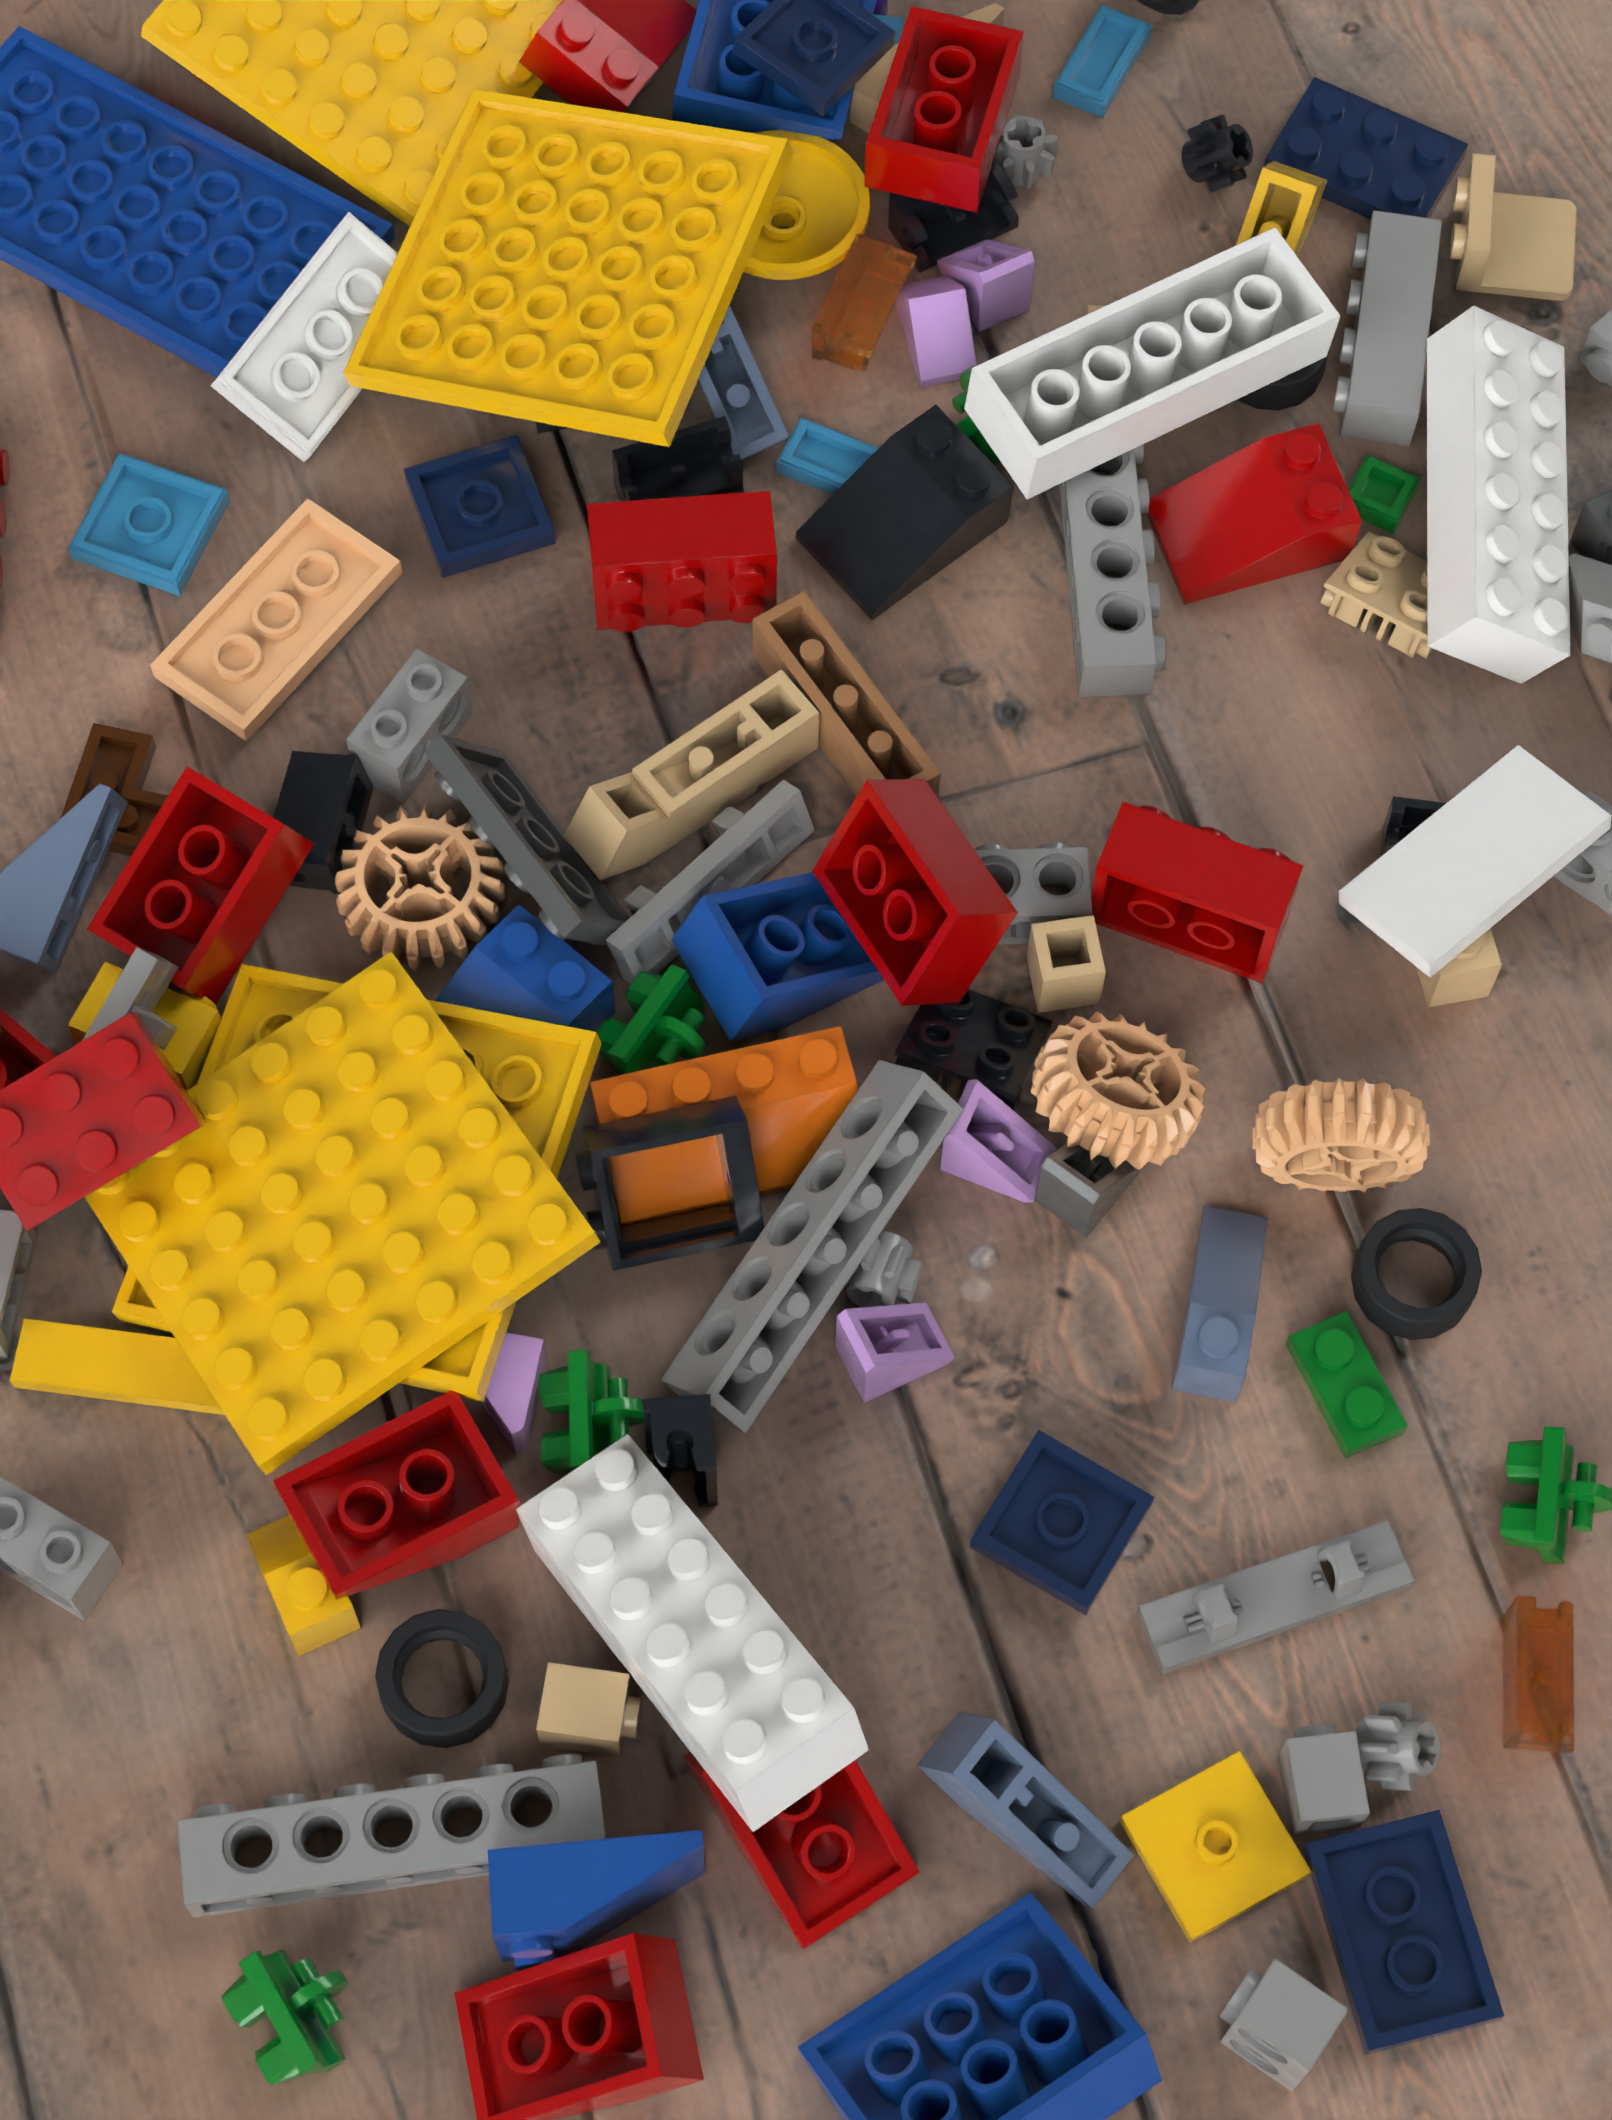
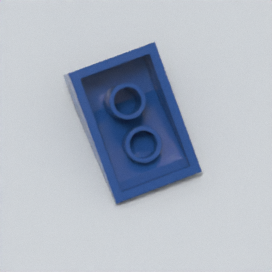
(772, 954)
(532, 976)
(573, 1893)

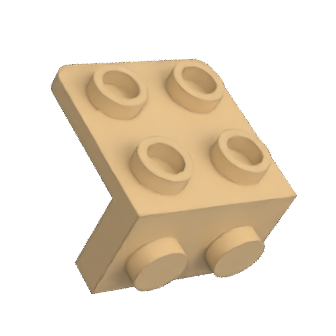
(1510, 240)

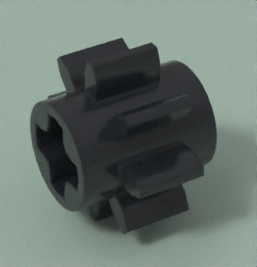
(1217, 153)

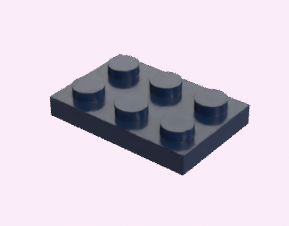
(1367, 153)
(1402, 1932)

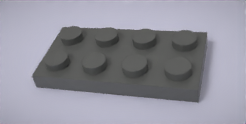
(528, 838)

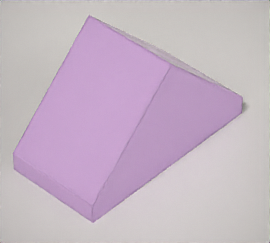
(995, 280)
(937, 329)
(994, 1146)
(889, 1346)
(515, 1388)

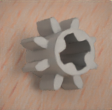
(1026, 150)
(885, 1273)
(1397, 1746)

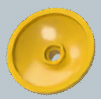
(822, 206)

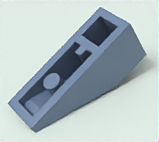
(739, 393)
(53, 879)
(1221, 1305)
(1025, 1806)

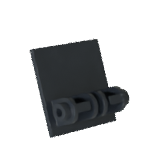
(974, 1042)

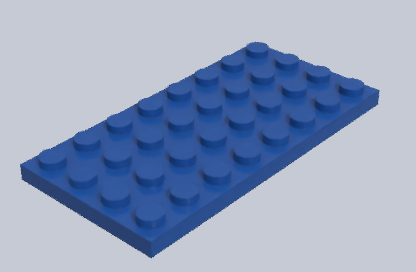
(149, 206)

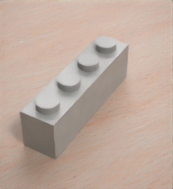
(1390, 328)

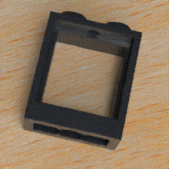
(686, 1232)

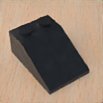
(907, 512)

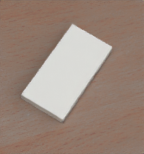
(294, 361)
(1474, 860)

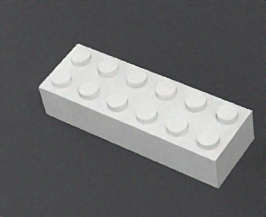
(1150, 362)
(1497, 496)
(693, 1632)

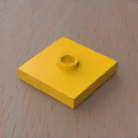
(1215, 1846)

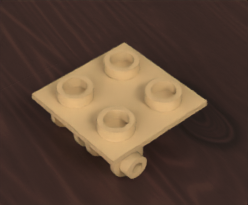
(1389, 585)

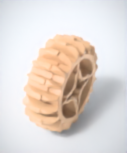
(418, 856)
(1117, 1090)
(1341, 1135)

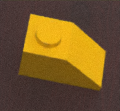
(1283, 200)
(299, 1588)

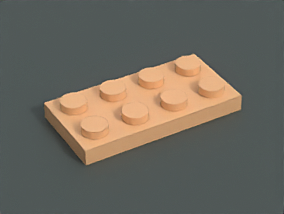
(276, 619)

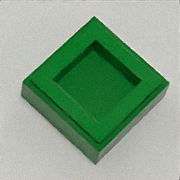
(1382, 493)

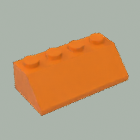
(788, 1094)

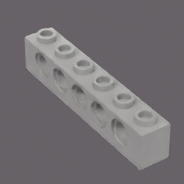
(1109, 659)
(813, 1243)
(219, 1885)

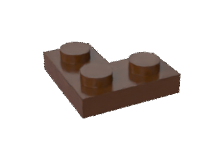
(121, 762)

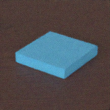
(149, 524)

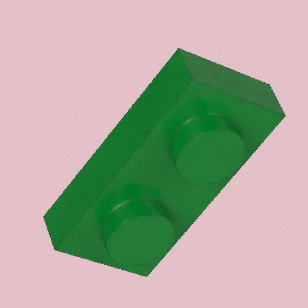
(1346, 1384)

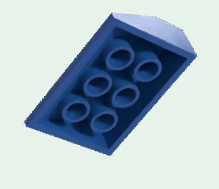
(730, 94)
(989, 2032)

